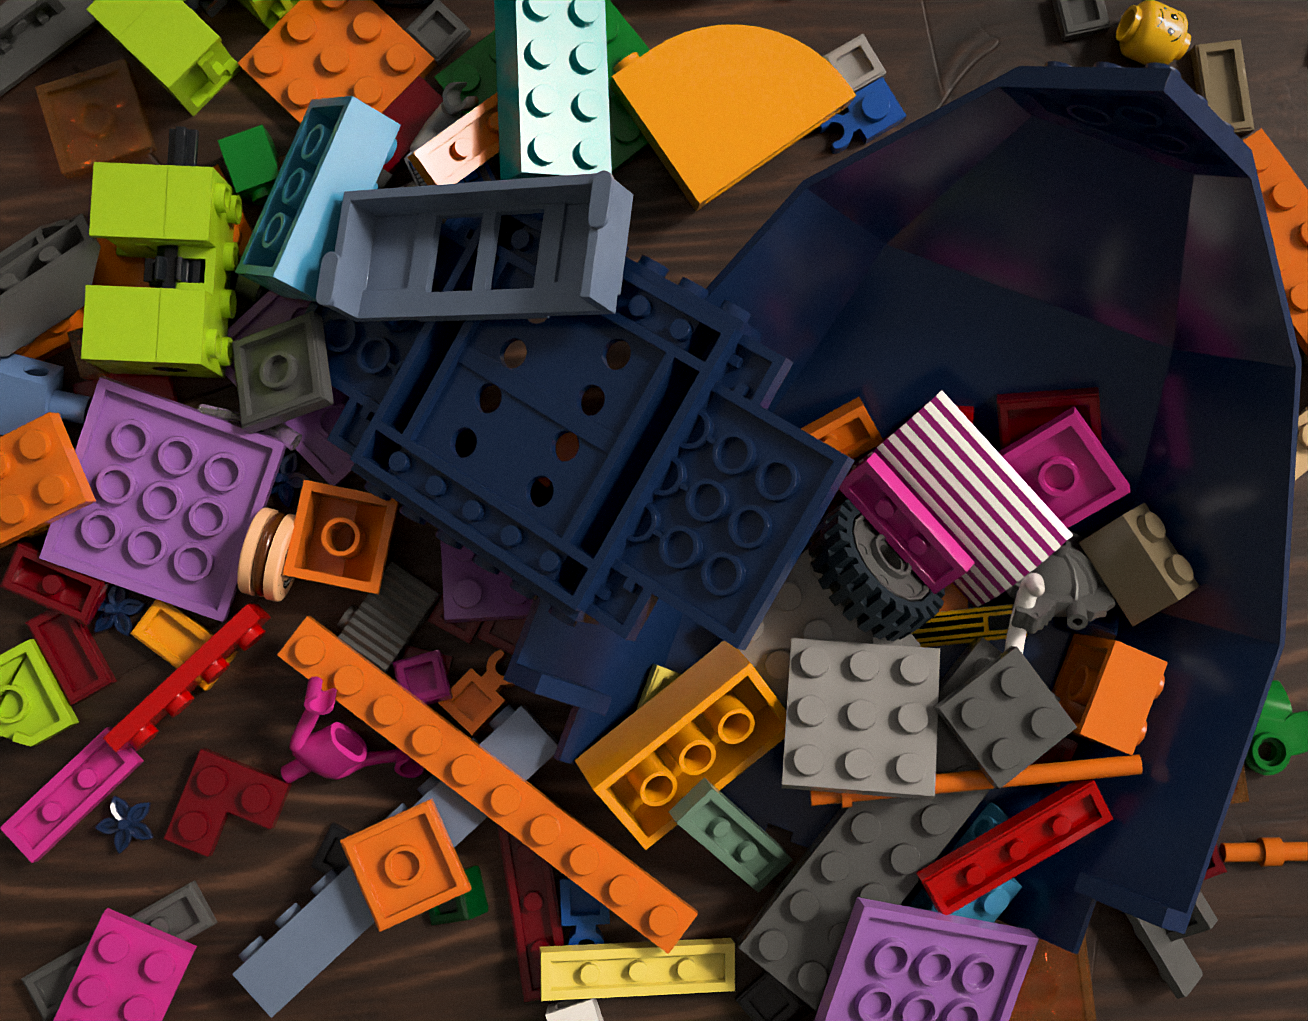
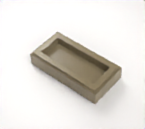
(1223, 82)

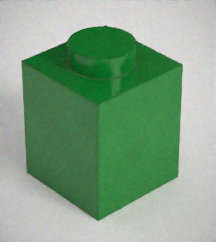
(251, 163)

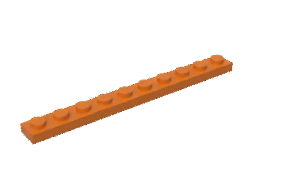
(489, 785)

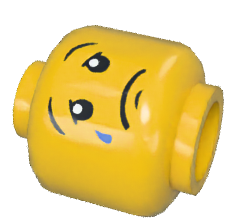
(1153, 33)

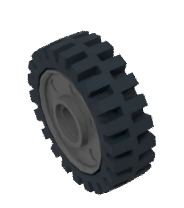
(869, 576)

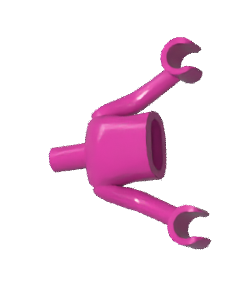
(336, 748)

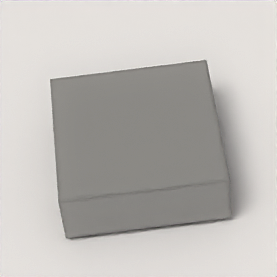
(856, 63)

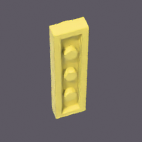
(636, 969)

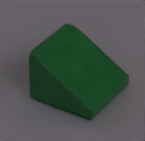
(464, 906)

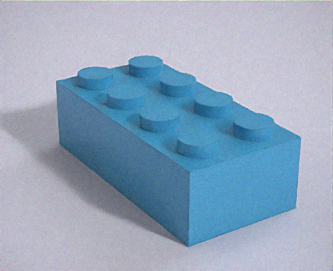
(333, 152)

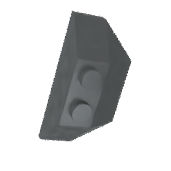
(44, 280)

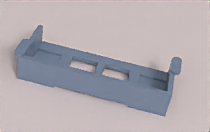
(393, 234)

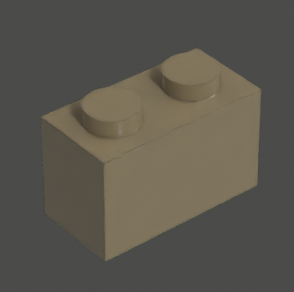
(1139, 564)

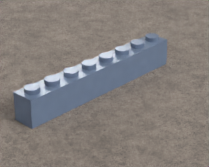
(339, 913)

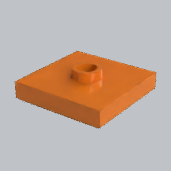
(405, 864)

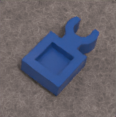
(869, 115)
(581, 911)

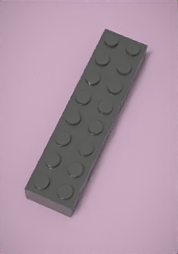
(862, 854)

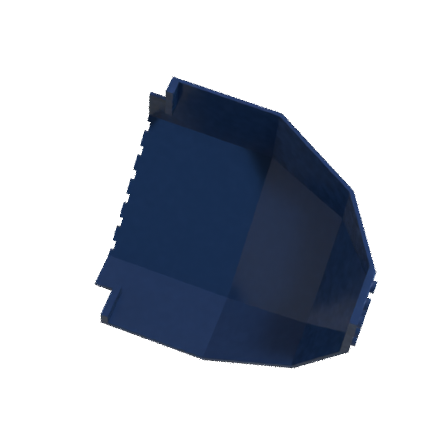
(1030, 246)

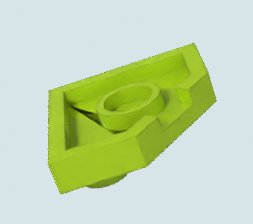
(31, 698)

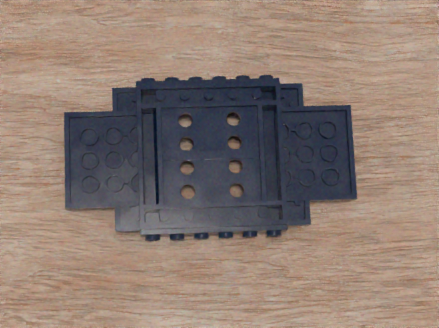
(674, 482)

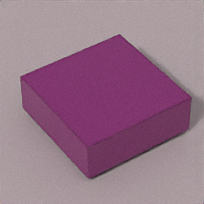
(424, 677)

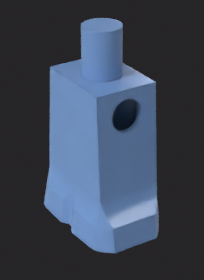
(33, 389)

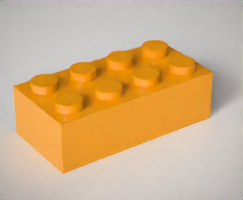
(699, 726)

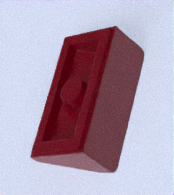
(54, 585)

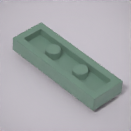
(730, 835)

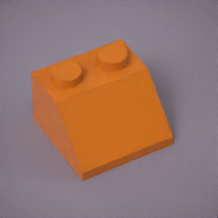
(341, 537)
(1109, 690)

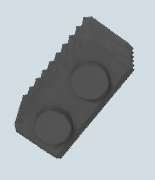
(388, 620)

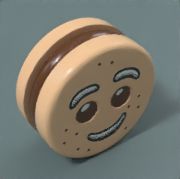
(265, 555)

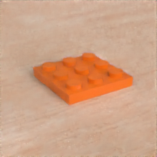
(335, 52)

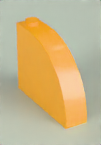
(726, 102)

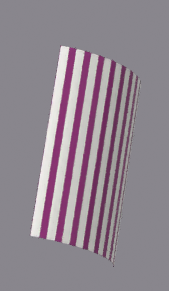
(973, 498)

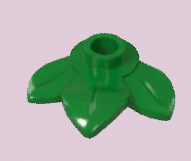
(1281, 729)

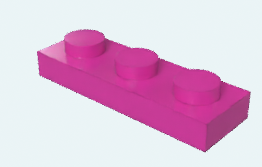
(905, 523)
(69, 797)

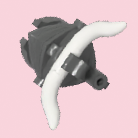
(1058, 588)

